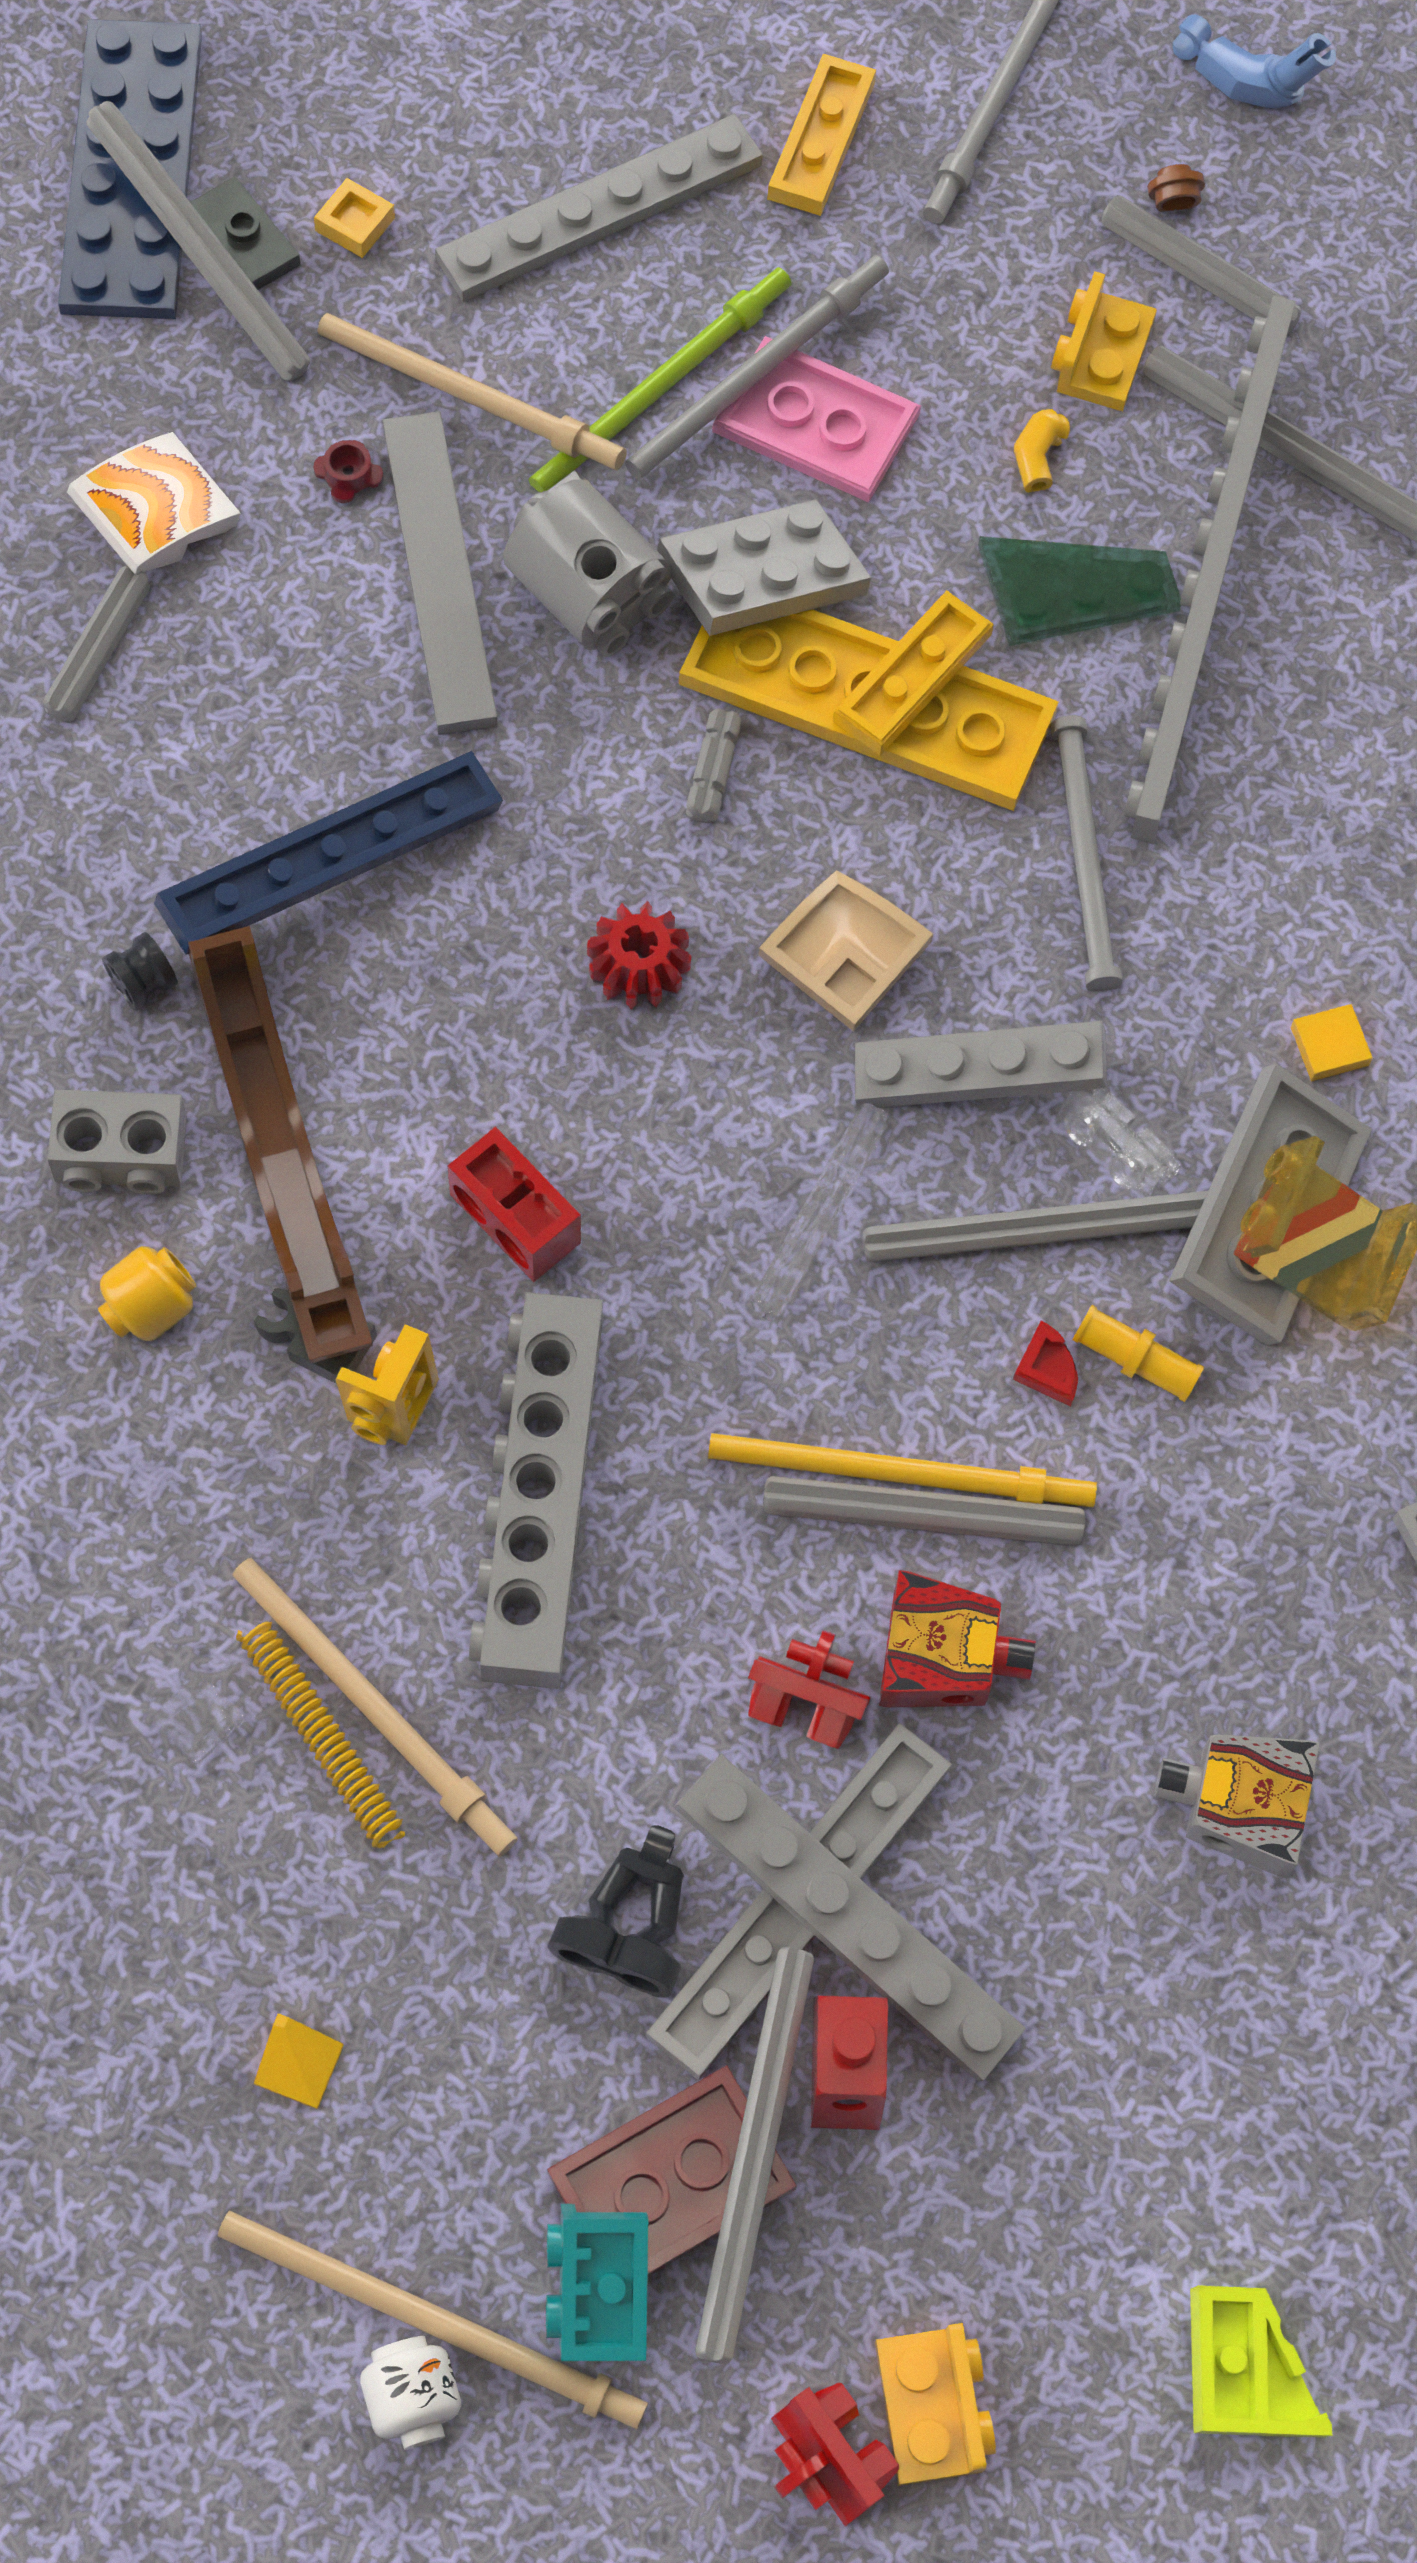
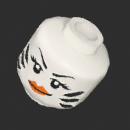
(410, 2392)

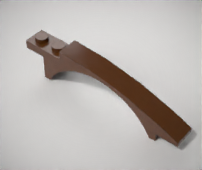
(278, 1145)

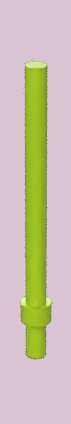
(739, 313)

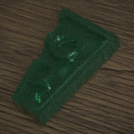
(1074, 587)

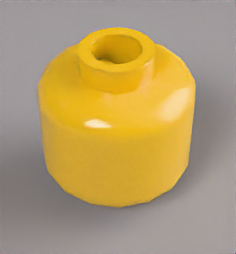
(146, 1293)

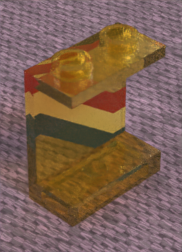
(1327, 1239)

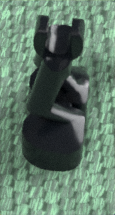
(632, 1958)

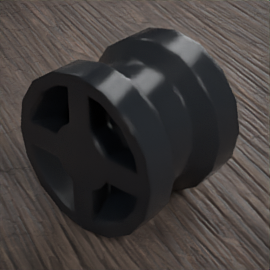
(140, 970)

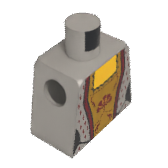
(1246, 1797)

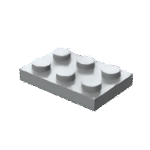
(763, 567)

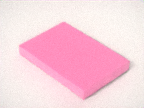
(821, 423)

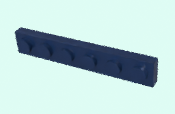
(329, 851)

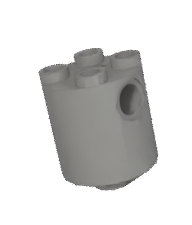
(587, 565)

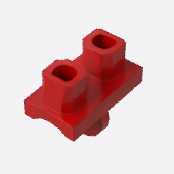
(778, 1683)
(823, 2460)

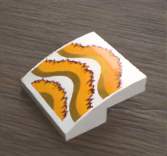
(153, 502)

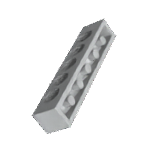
(535, 1652)

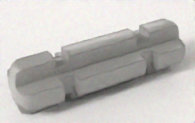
(713, 766)

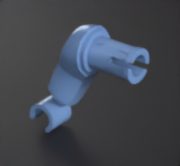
(1252, 78)

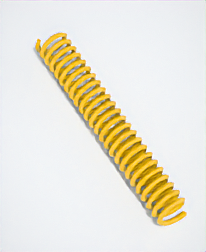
(302, 1687)

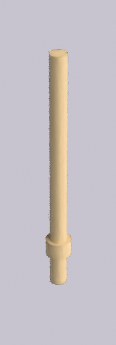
(566, 434)
(460, 1797)

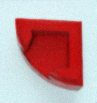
(1048, 1366)

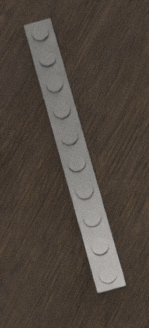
(1203, 587)

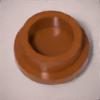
(1176, 188)

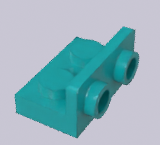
(601, 2285)

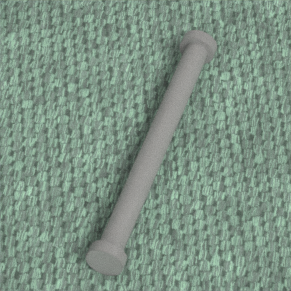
(1070, 733)

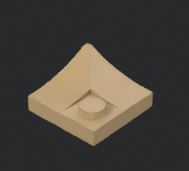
(845, 947)

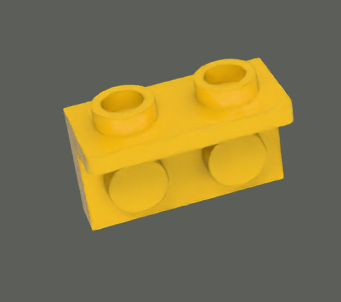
(1104, 346)
(398, 1397)
(934, 2405)

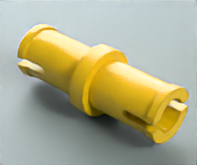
(1138, 1353)

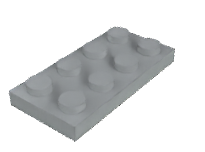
(1276, 1115)

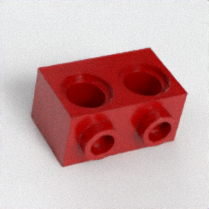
(514, 1204)

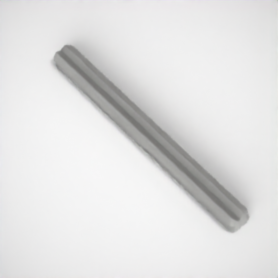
(198, 241)
(1287, 442)
(1032, 1226)
(754, 2156)

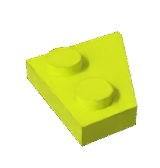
(1246, 2369)

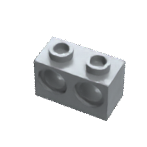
(121, 1124)

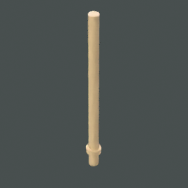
(593, 2393)

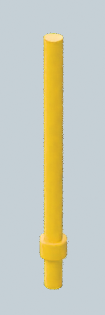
(1026, 1485)

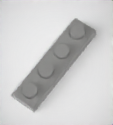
(981, 1065)

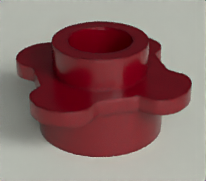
(340, 457)

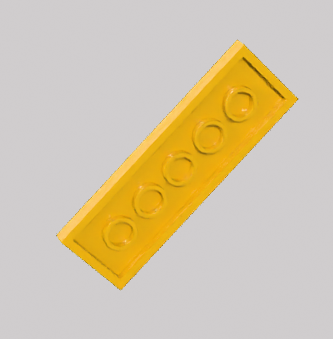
(802, 666)

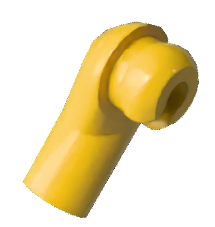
(1039, 434)

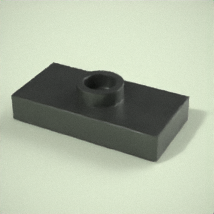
(247, 233)

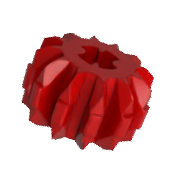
(620, 965)

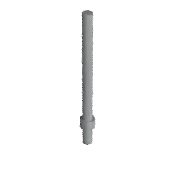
(958, 167)
(836, 302)

